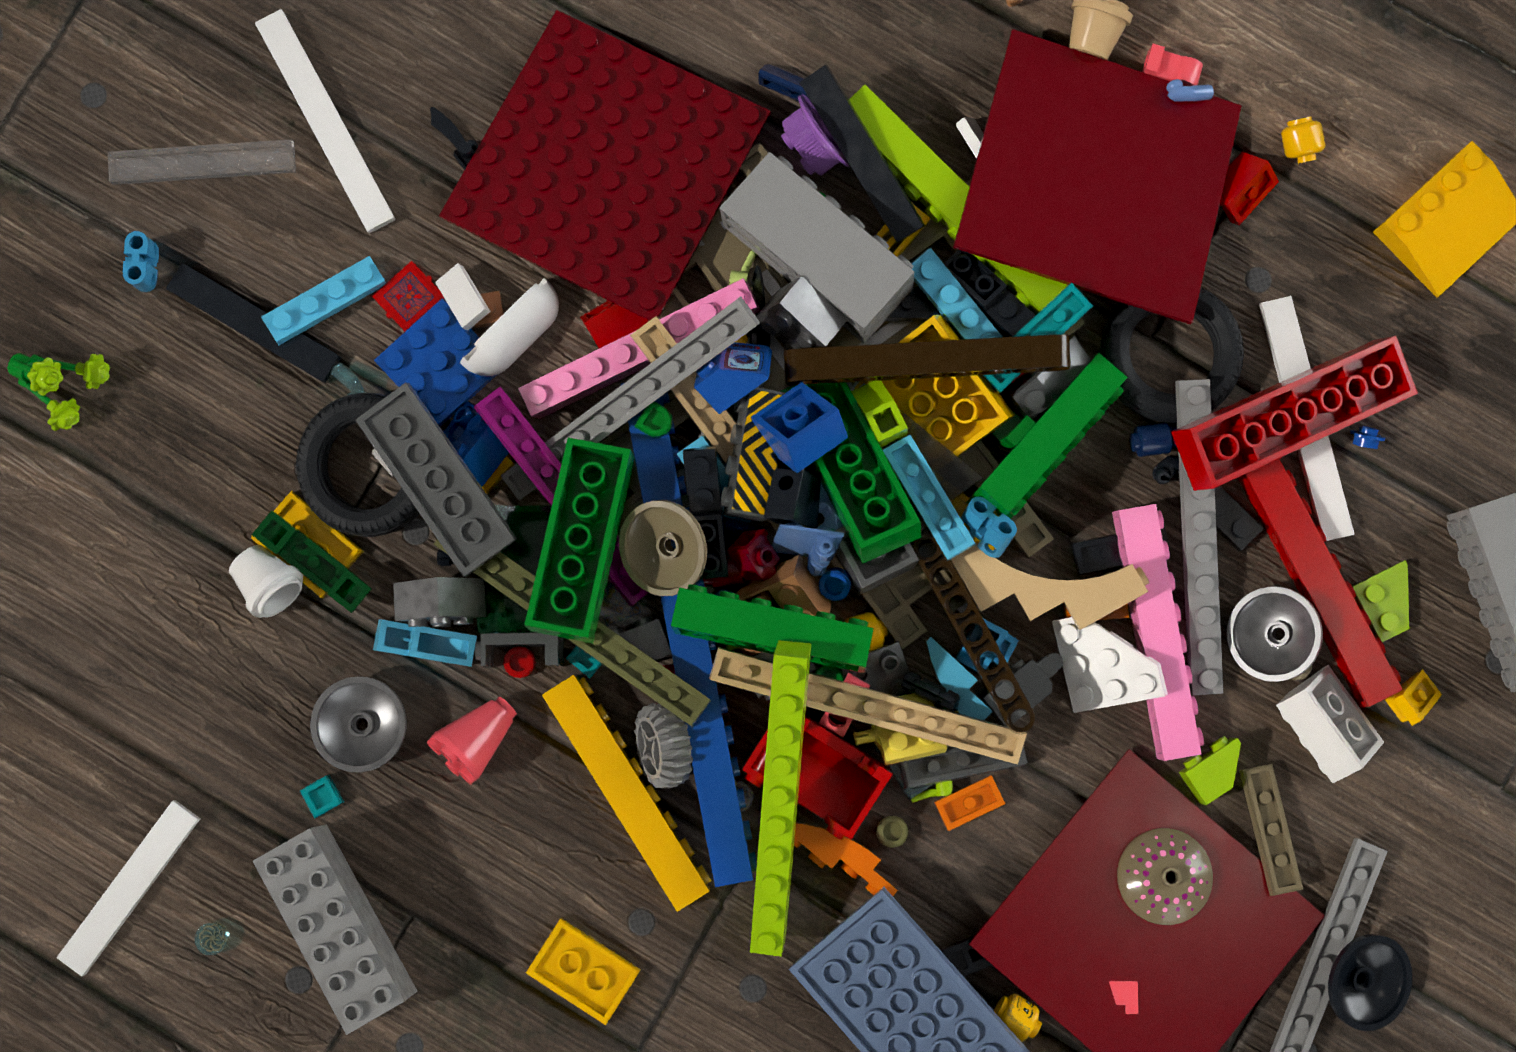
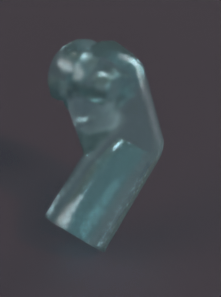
(347, 378)

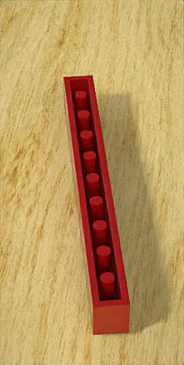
(1320, 581)

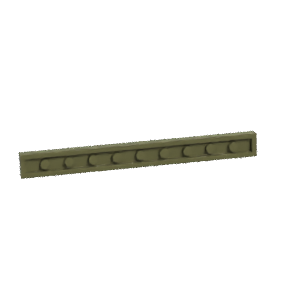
(607, 646)

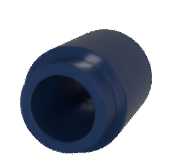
(1152, 439)

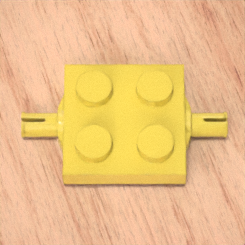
(899, 746)

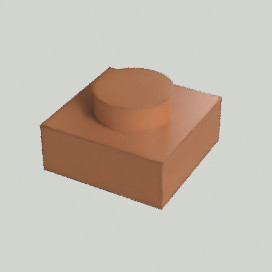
(495, 304)

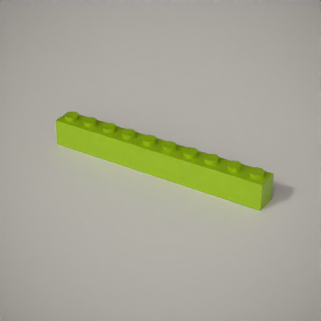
(939, 190)
(780, 796)

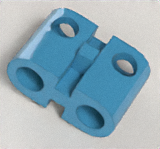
(141, 260)
(988, 527)

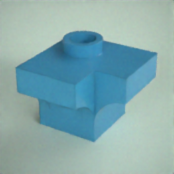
(1004, 641)

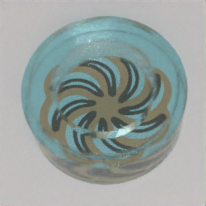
(212, 938)

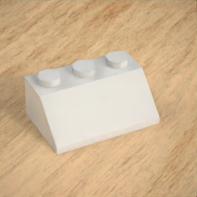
(1330, 725)

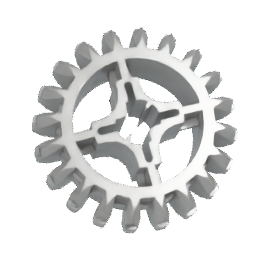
(663, 746)

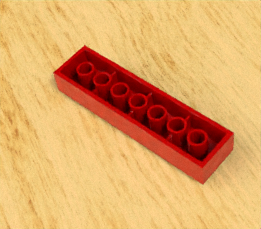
(1294, 413)

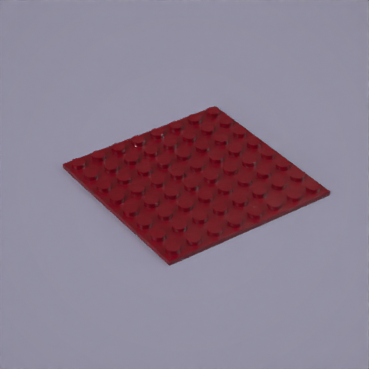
(605, 165)
(1098, 178)
(1072, 932)

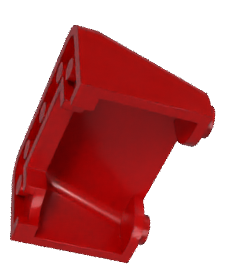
(835, 778)

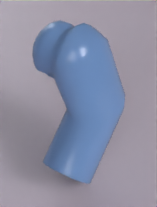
(1182, 93)

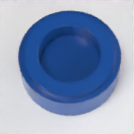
(835, 584)

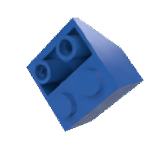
(475, 443)

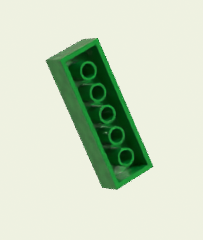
(1052, 437)
(863, 482)
(580, 540)
(760, 626)

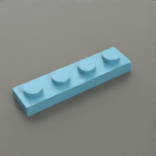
(951, 298)
(323, 300)
(929, 497)

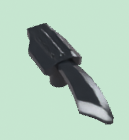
(465, 150)
(758, 335)

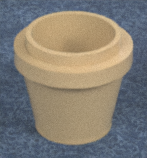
(1098, 26)

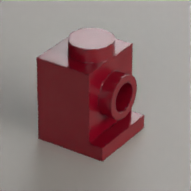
(754, 555)

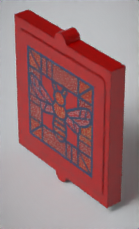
(408, 296)

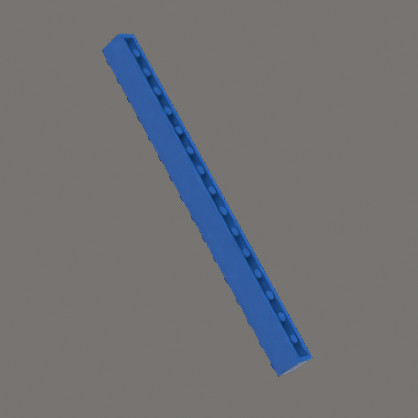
(693, 663)

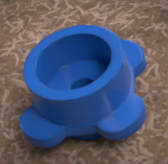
(1367, 437)

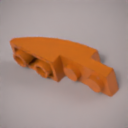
(829, 850)

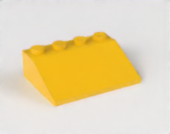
(1451, 219)
(950, 409)

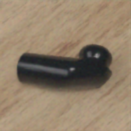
(1166, 469)

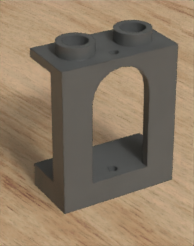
(553, 646)

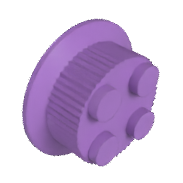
(811, 139)

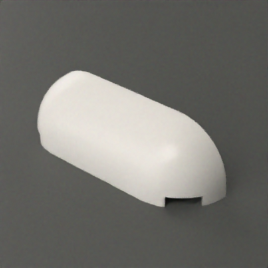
(514, 331)

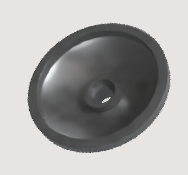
(1254, 639)
(337, 730)

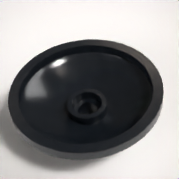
(1370, 982)

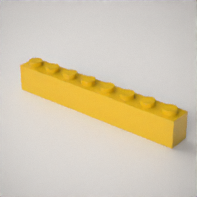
(626, 792)

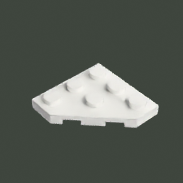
(1104, 667)

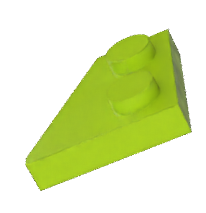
(1386, 600)

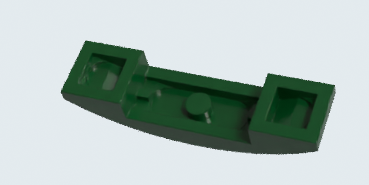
(312, 561)

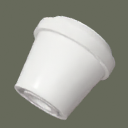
(265, 581)

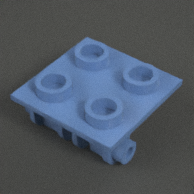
(815, 544)

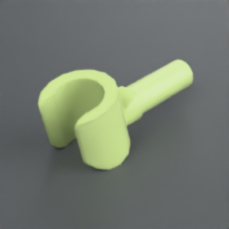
(738, 275)

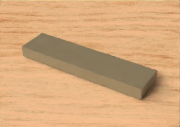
(1271, 830)

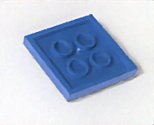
(430, 361)

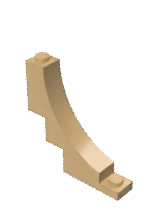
(1085, 599)

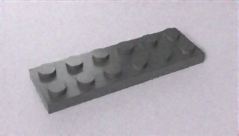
(436, 479)

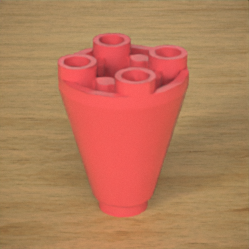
(473, 738)

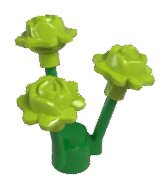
(44, 375)

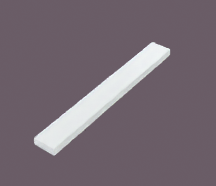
(325, 121)
(1316, 458)

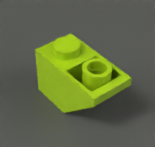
(880, 412)
(1213, 772)

